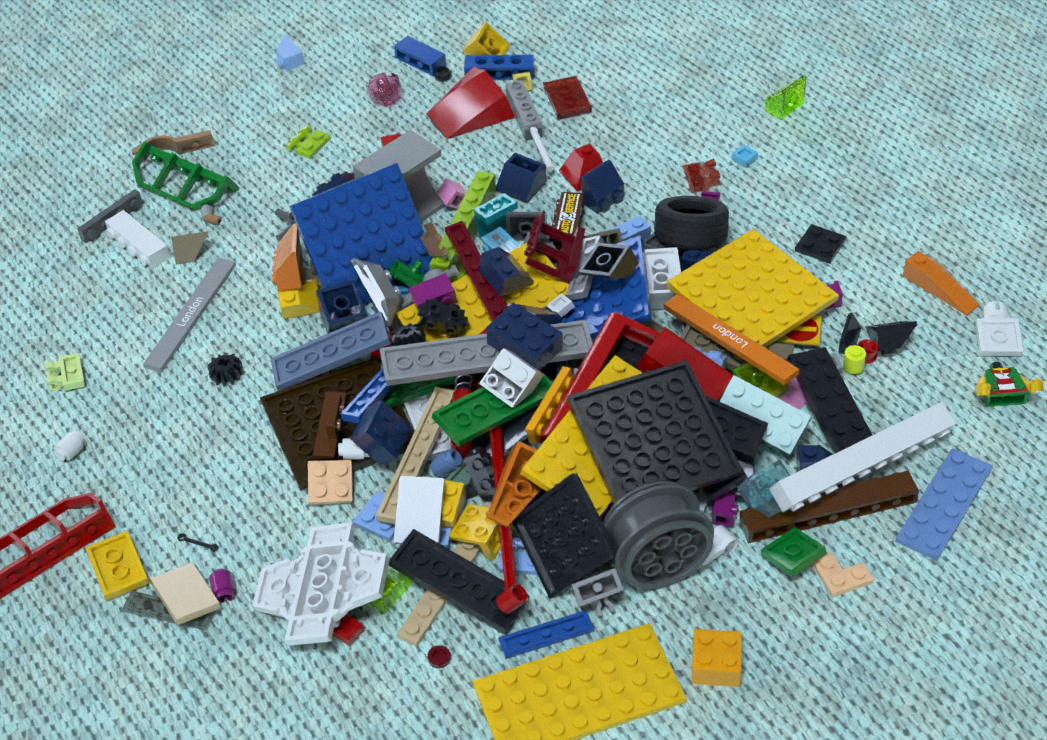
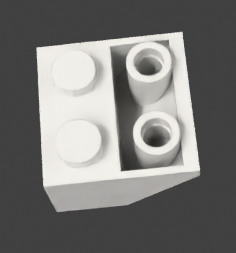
(511, 378)

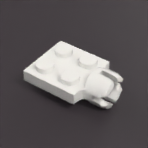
(998, 332)

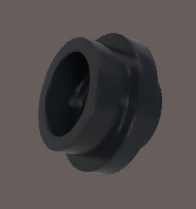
(442, 73)

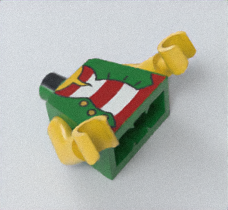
(1005, 386)

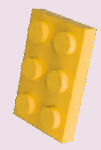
(117, 565)

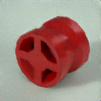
(871, 350)

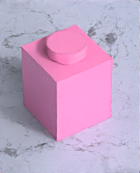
(451, 193)

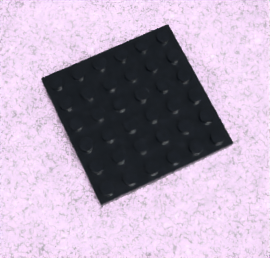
(653, 431)

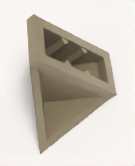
(188, 246)

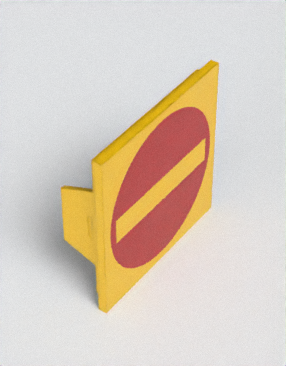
(805, 334)

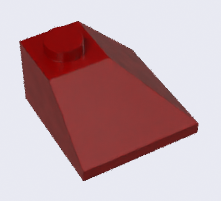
(579, 163)

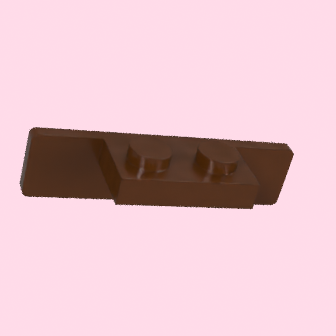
(330, 425)

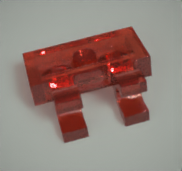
(696, 177)

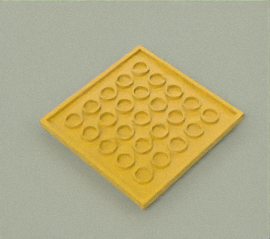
(754, 288)

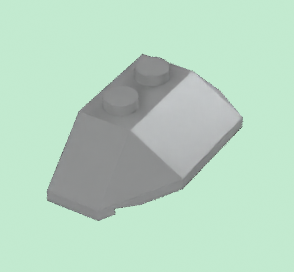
(380, 289)

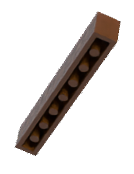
(842, 504)

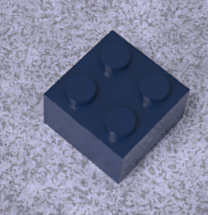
(381, 433)

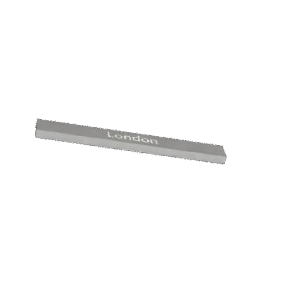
(189, 315)

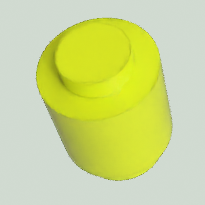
(854, 359)

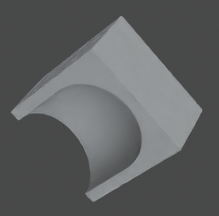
(412, 156)

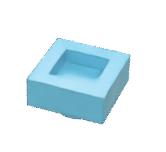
(744, 155)

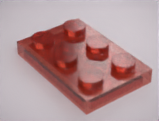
(567, 97)

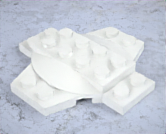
(321, 584)

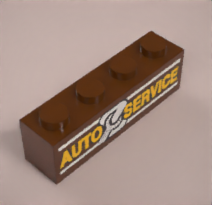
(567, 214)

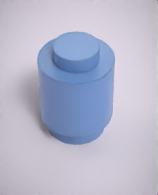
(446, 463)

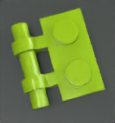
(312, 144)

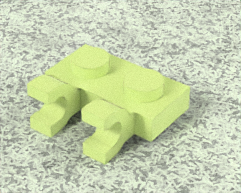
(71, 373)

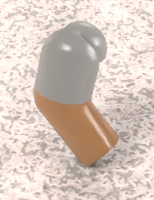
(207, 215)

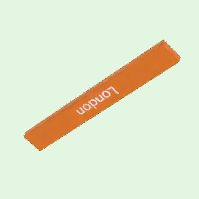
(731, 339)

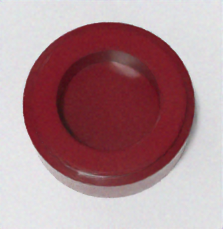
(439, 656)

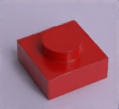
(348, 629)

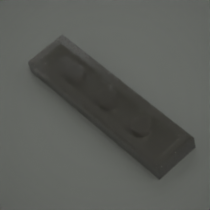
(152, 607)

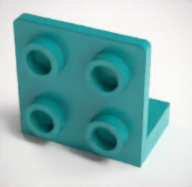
(493, 214)

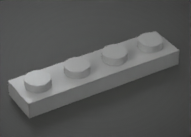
(580, 284)

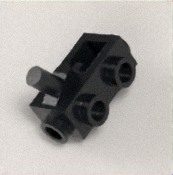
(441, 316)
(481, 471)

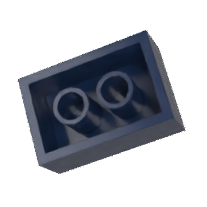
(525, 336)

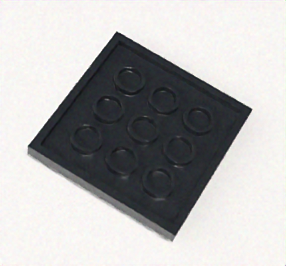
(564, 536)

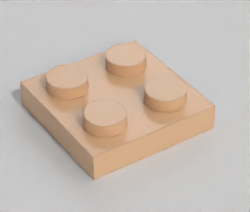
(329, 482)

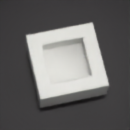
(561, 305)

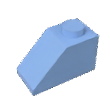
(288, 55)

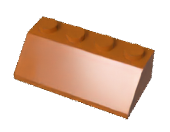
(288, 261)

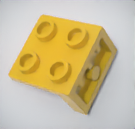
(477, 529)

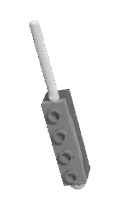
(527, 117)

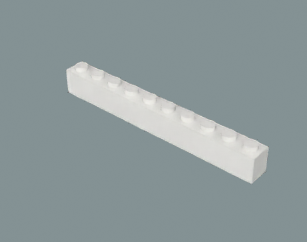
(861, 457)

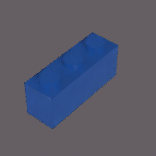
(419, 55)

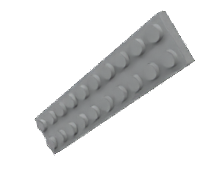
(466, 355)

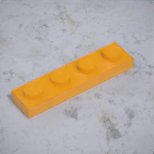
(548, 405)

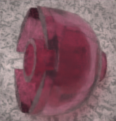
(384, 88)

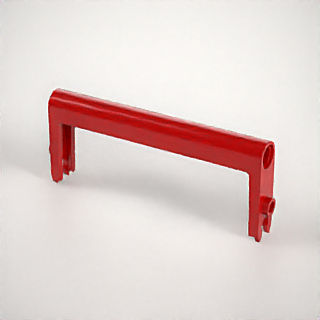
(596, 358)

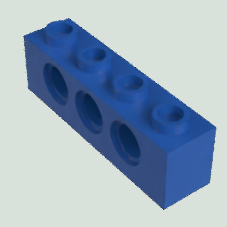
(500, 66)

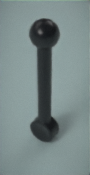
(182, 537)

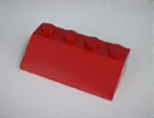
(672, 349)

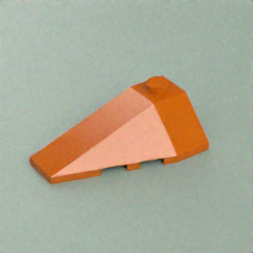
(939, 282)

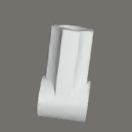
(722, 543)

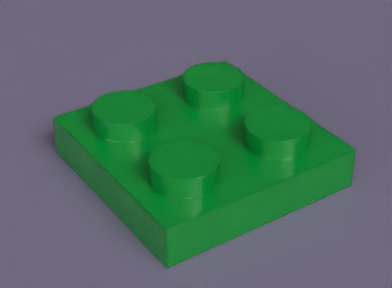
(793, 551)

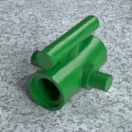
(407, 274)

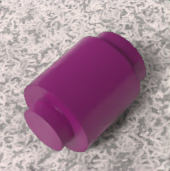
(222, 585)

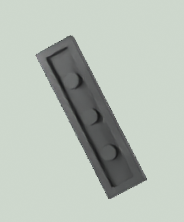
(97, 225)

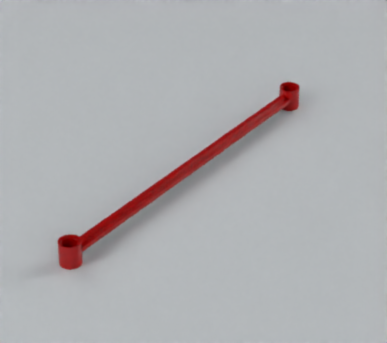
(514, 593)

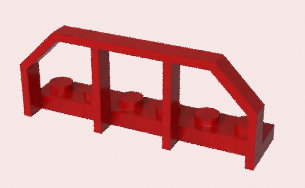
(56, 548)

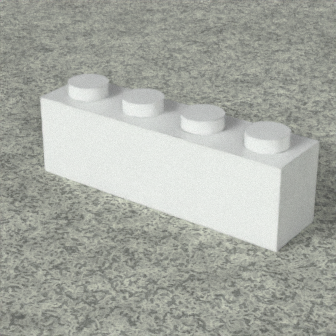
(137, 239)

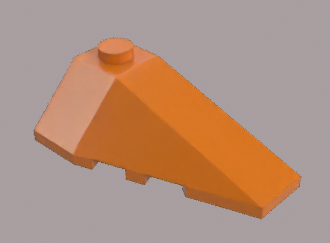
(513, 489)

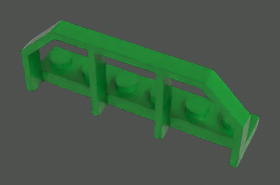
(196, 172)

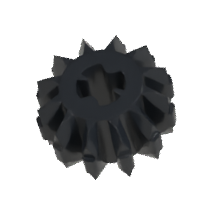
(408, 335)
(225, 369)

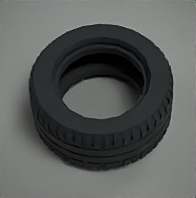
(691, 222)

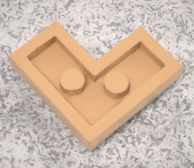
(841, 580)

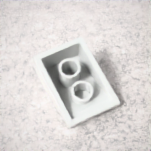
(661, 266)

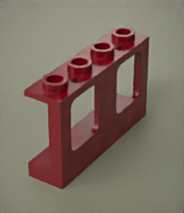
(566, 258)

